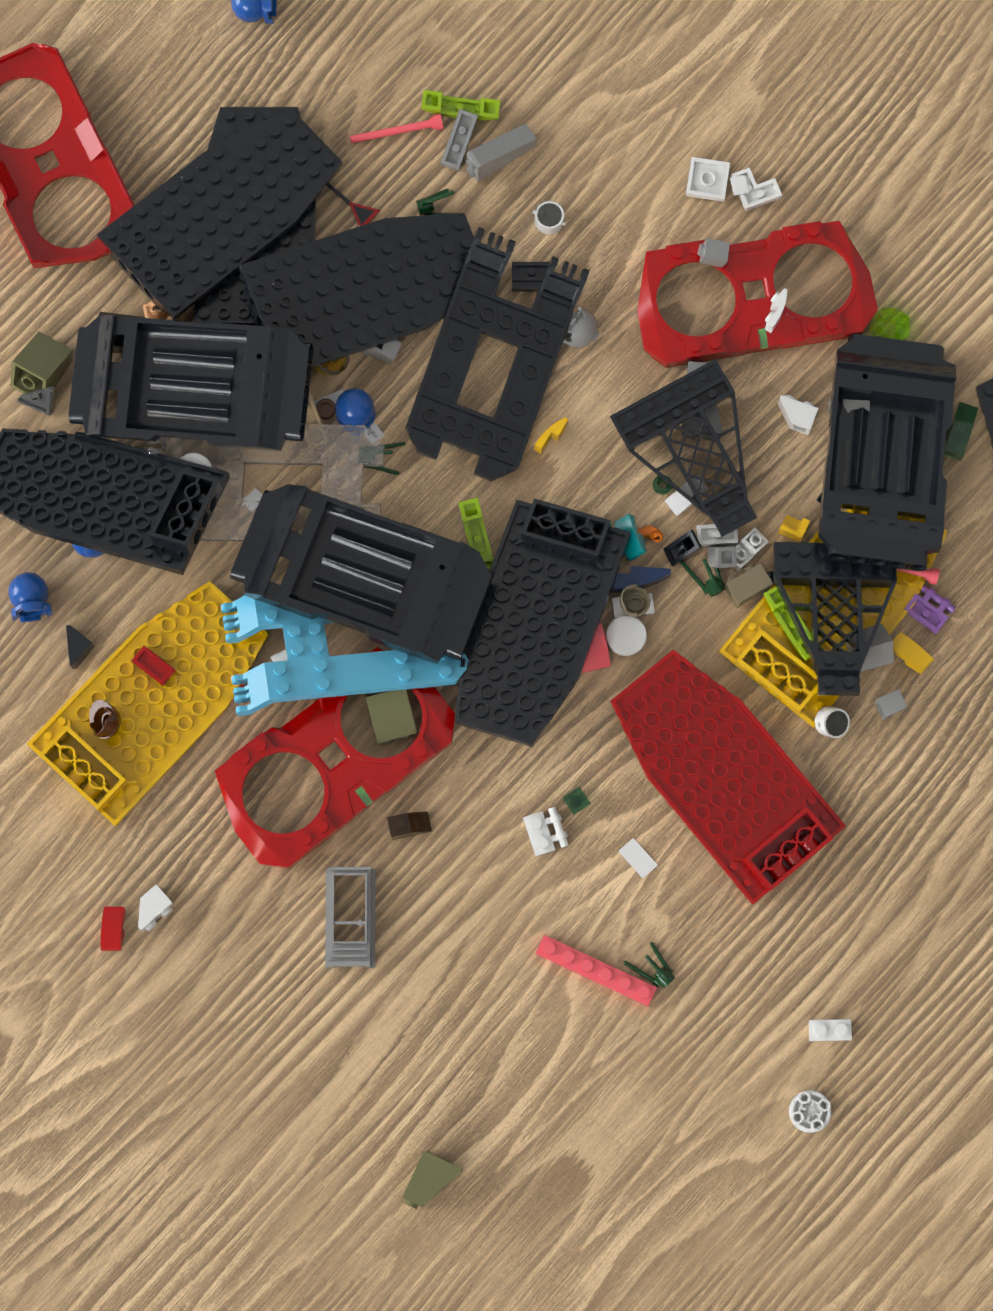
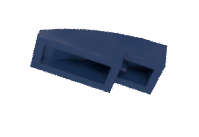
(642, 576)

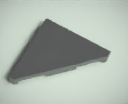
(40, 400)

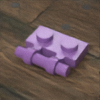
(928, 614)

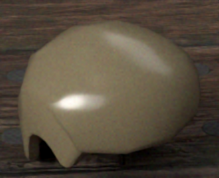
(634, 600)

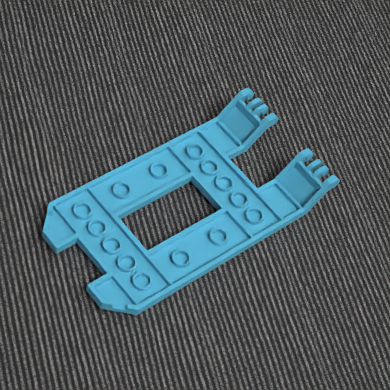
(310, 669)

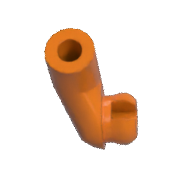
(651, 533)

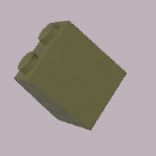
(40, 364)
(391, 715)
(429, 1179)

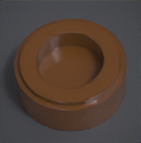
(326, 408)

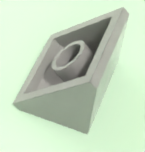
(881, 648)

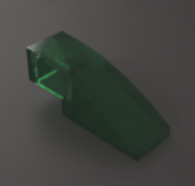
(960, 431)

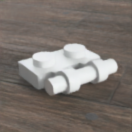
(539, 833)

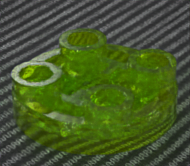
(890, 324)

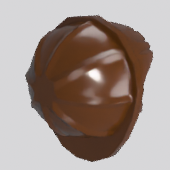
(104, 719)

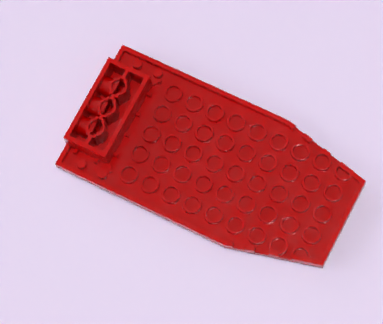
(724, 775)

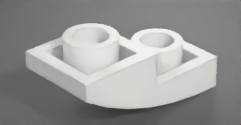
(778, 303)
(749, 548)

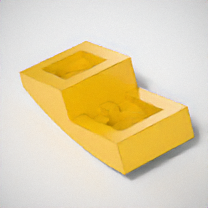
(554, 431)

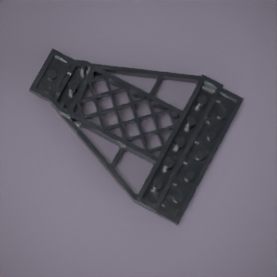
(670, 408)
(809, 566)

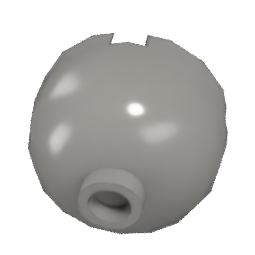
(581, 329)

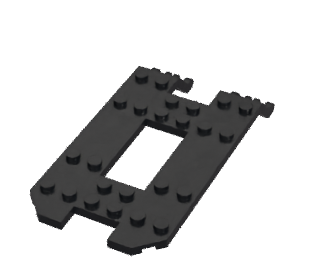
(534, 331)

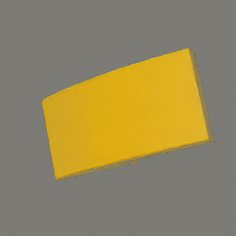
(911, 653)

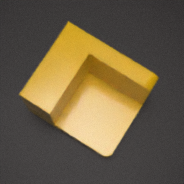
(794, 528)

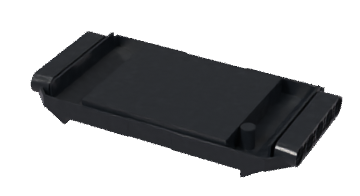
(192, 382)
(887, 456)
(364, 573)

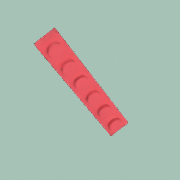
(596, 970)

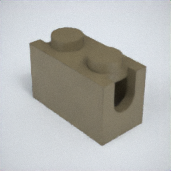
(748, 585)

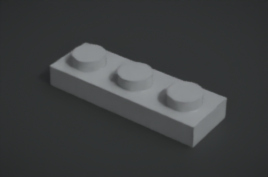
(459, 140)

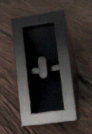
(683, 548)
(78, 646)

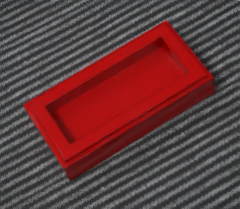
(153, 666)

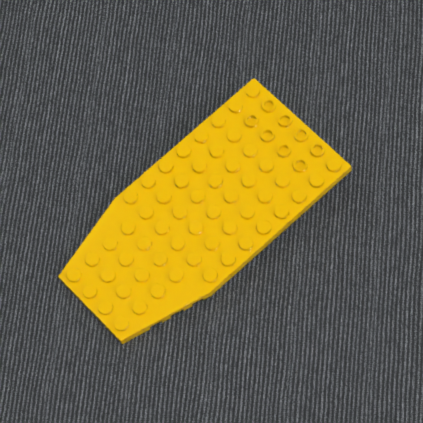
(771, 660)
(156, 720)

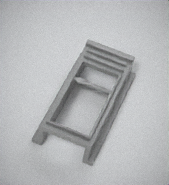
(351, 952)

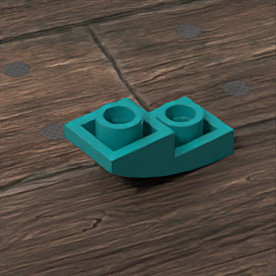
(636, 543)

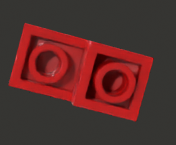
(112, 928)

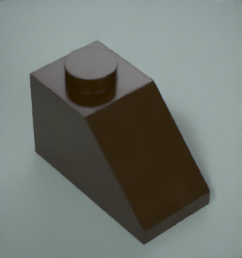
(409, 824)

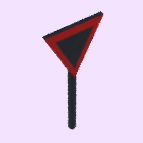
(362, 213)

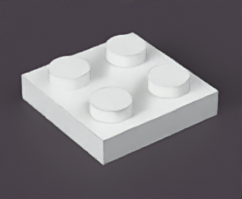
(707, 179)

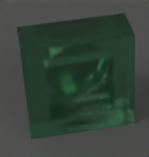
(576, 801)

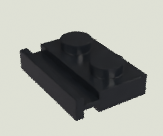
(528, 275)

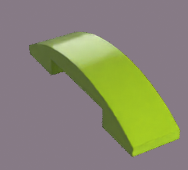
(449, 106)
(475, 529)
(784, 619)

